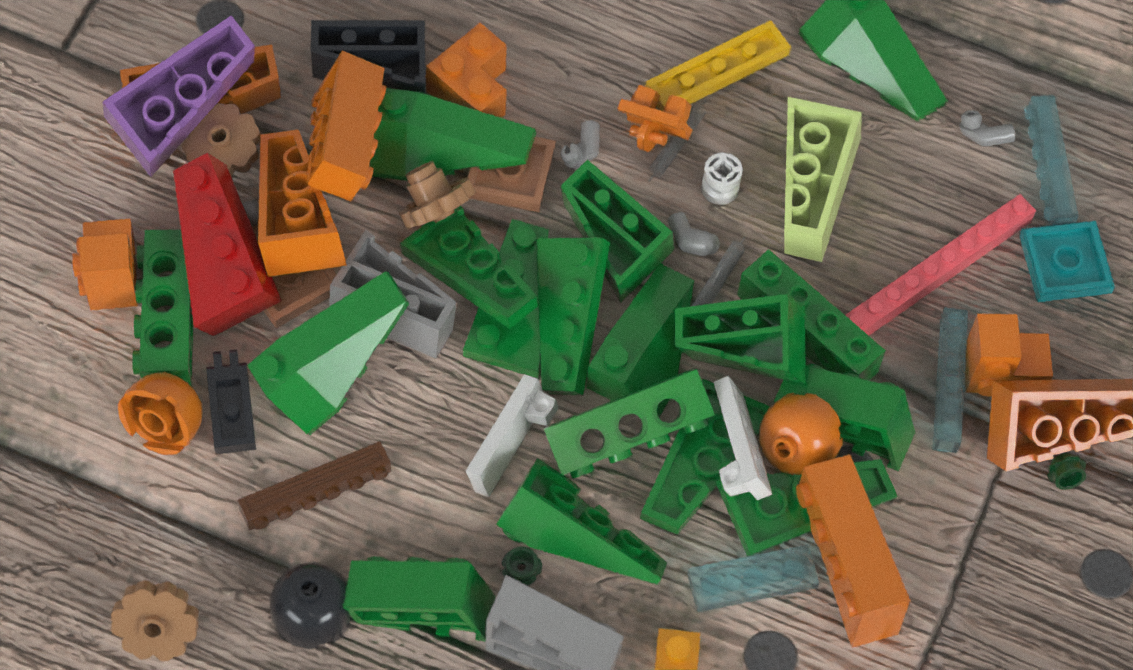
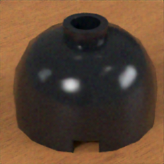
(309, 605)

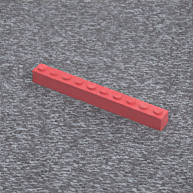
(942, 265)

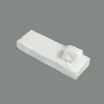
(524, 408)
(748, 470)

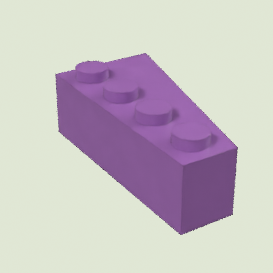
(176, 95)

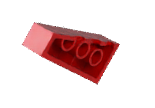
(219, 248)

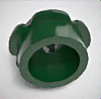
(1067, 471)
(524, 556)

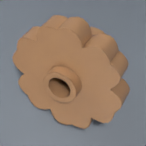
(225, 136)
(433, 195)
(154, 620)

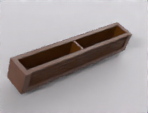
(314, 486)

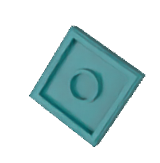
(1066, 261)

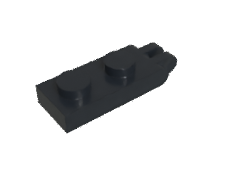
(230, 405)

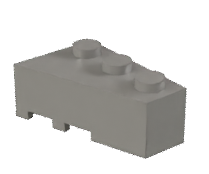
(431, 311)
(547, 633)

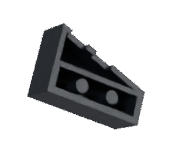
(387, 43)

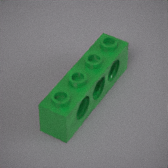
(161, 253)
(829, 335)
(683, 388)

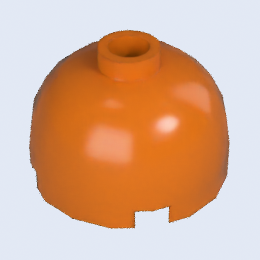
(161, 411)
(799, 433)

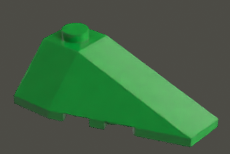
(874, 50)
(454, 137)
(642, 342)
(320, 359)
(556, 520)

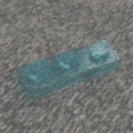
(753, 578)

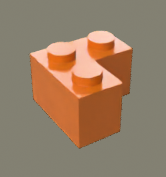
(468, 71)
(106, 264)
(1002, 353)

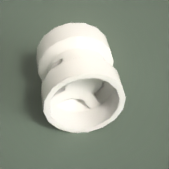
(721, 178)

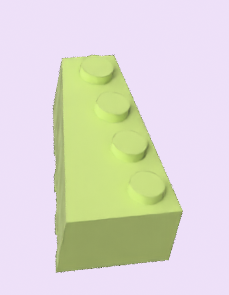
(818, 165)

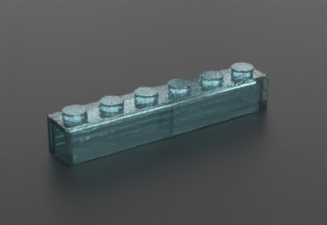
(1051, 160)
(950, 380)

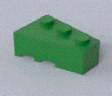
(606, 211)
(746, 335)
(870, 413)
(419, 593)

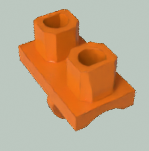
(642, 112)

